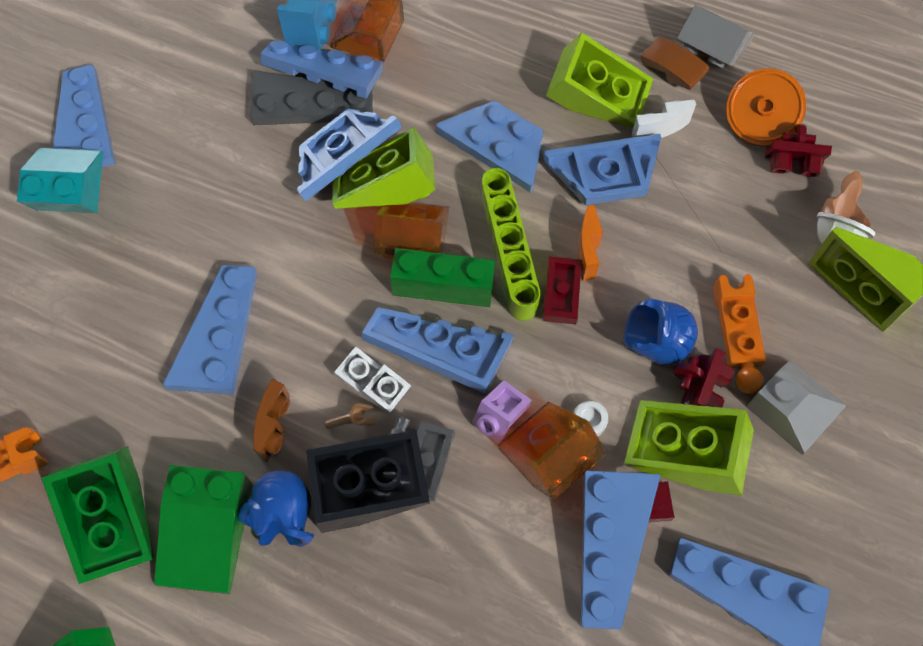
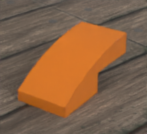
(589, 241)

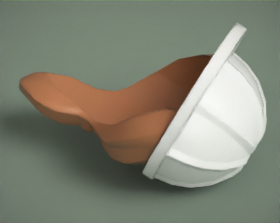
(844, 212)

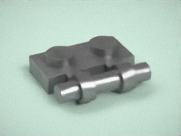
(434, 447)

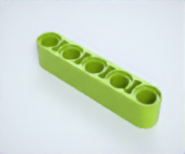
(510, 256)

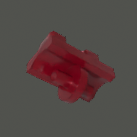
(797, 147)
(701, 375)

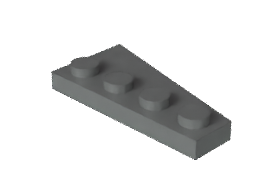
(298, 100)

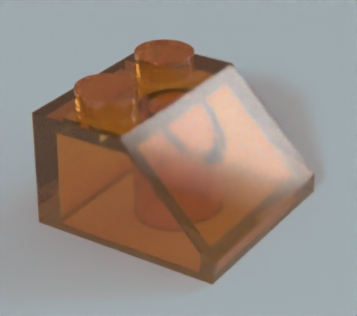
(369, 28)
(411, 228)
(553, 449)

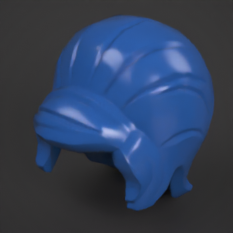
(661, 331)
(278, 506)

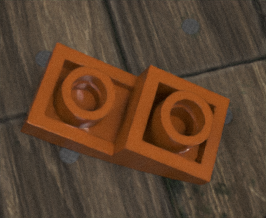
(677, 62)
(267, 430)

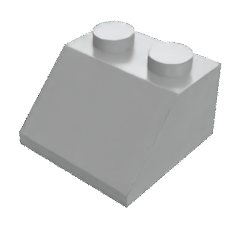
(714, 36)

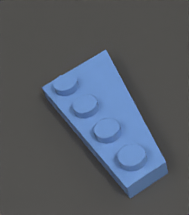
(333, 66)
(82, 114)
(216, 340)
(452, 351)
(612, 539)
(769, 601)

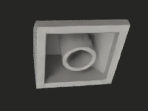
(796, 406)

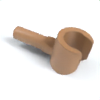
(355, 416)

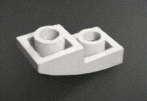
(673, 117)
(371, 380)

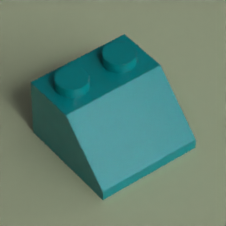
(61, 180)

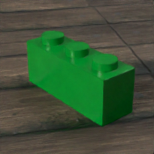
(442, 277)

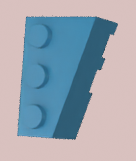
(307, 21)

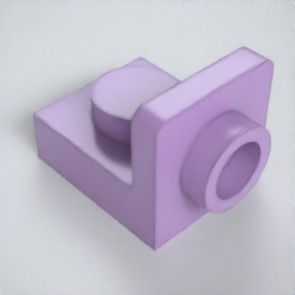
(500, 411)

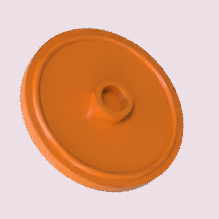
(765, 106)

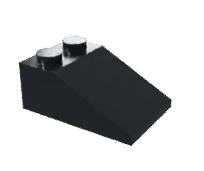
(366, 480)

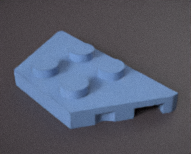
(497, 139)
(340, 146)
(606, 169)

